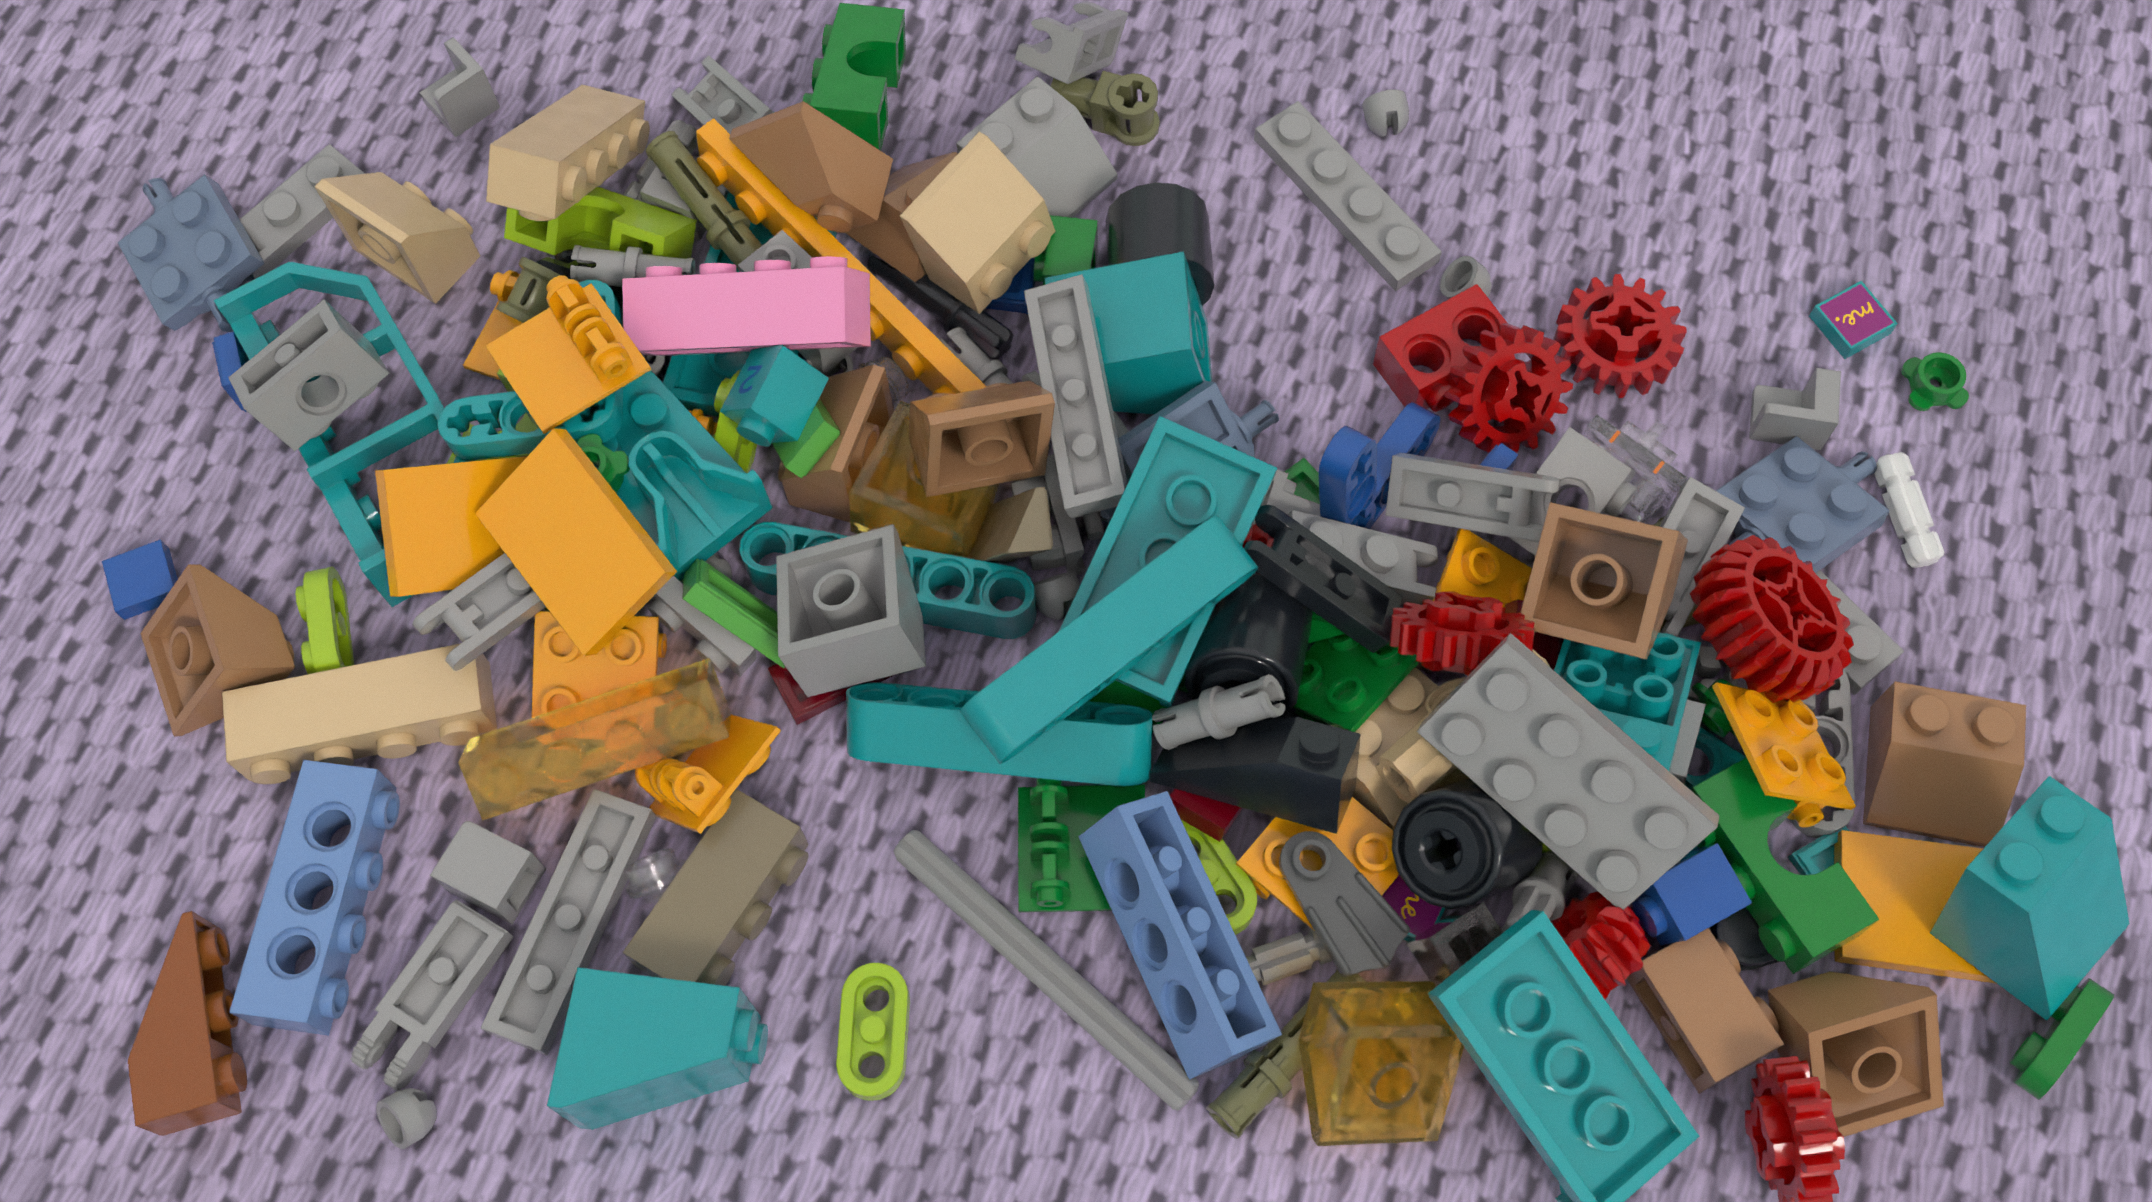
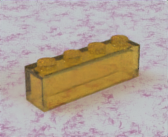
(595, 739)

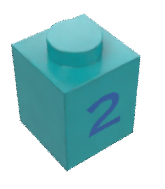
(773, 395)

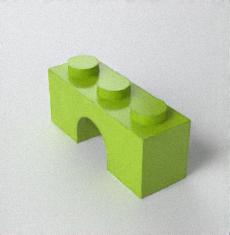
(607, 223)

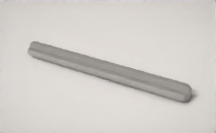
(1046, 970)

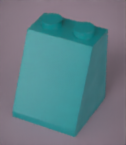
(1148, 330)
(2040, 899)
(650, 1045)

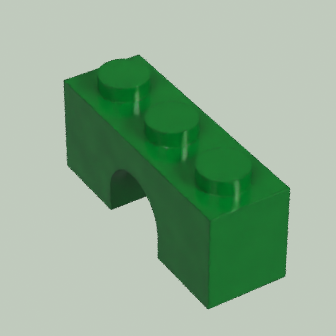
(859, 62)
(1796, 913)

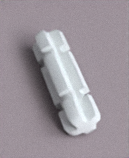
(1908, 510)

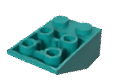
(1636, 693)

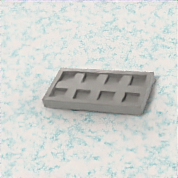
(1568, 773)

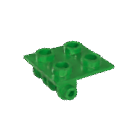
(1348, 682)
(1051, 859)

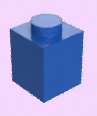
(1691, 896)

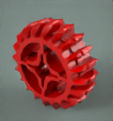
(1771, 619)

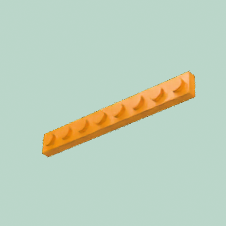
(909, 340)

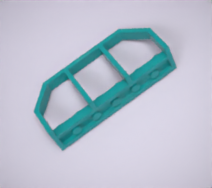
(339, 471)

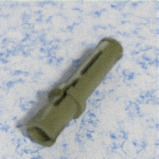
(726, 227)
(1265, 1075)

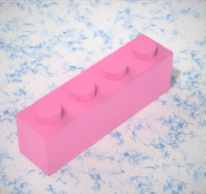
(748, 310)

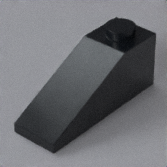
(1270, 767)

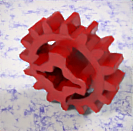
(1614, 338)
(1509, 389)
(1456, 630)
(1794, 1131)

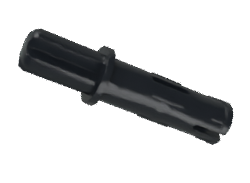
(981, 328)

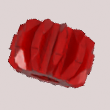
(1603, 940)

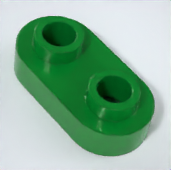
(2047, 1057)

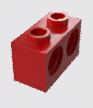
(1434, 342)

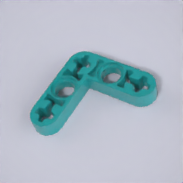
(507, 406)

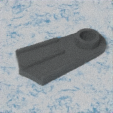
(1342, 906)

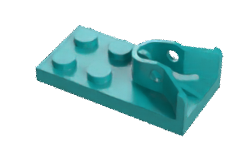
(680, 477)
(1170, 493)
(1563, 1063)

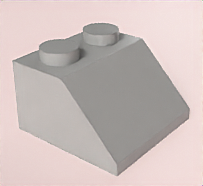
(1049, 147)
(848, 612)

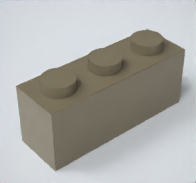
(720, 895)

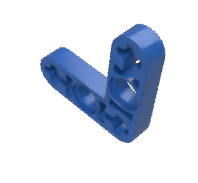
(1358, 470)

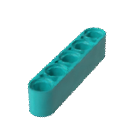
(968, 612)
(1108, 639)
(927, 729)

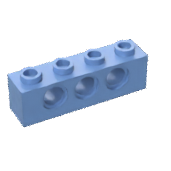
(304, 864)
(1179, 934)

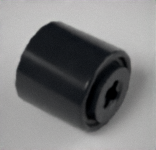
(1159, 222)
(1250, 636)
(1493, 846)

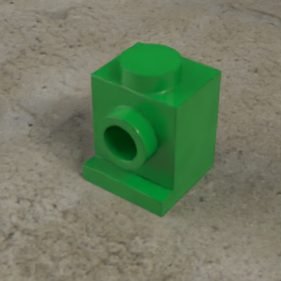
(1069, 249)

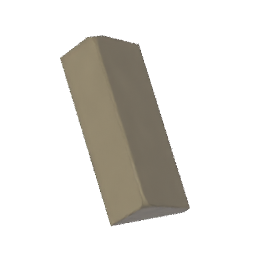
(1015, 528)

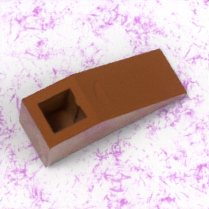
(184, 1051)

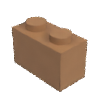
(1705, 1009)

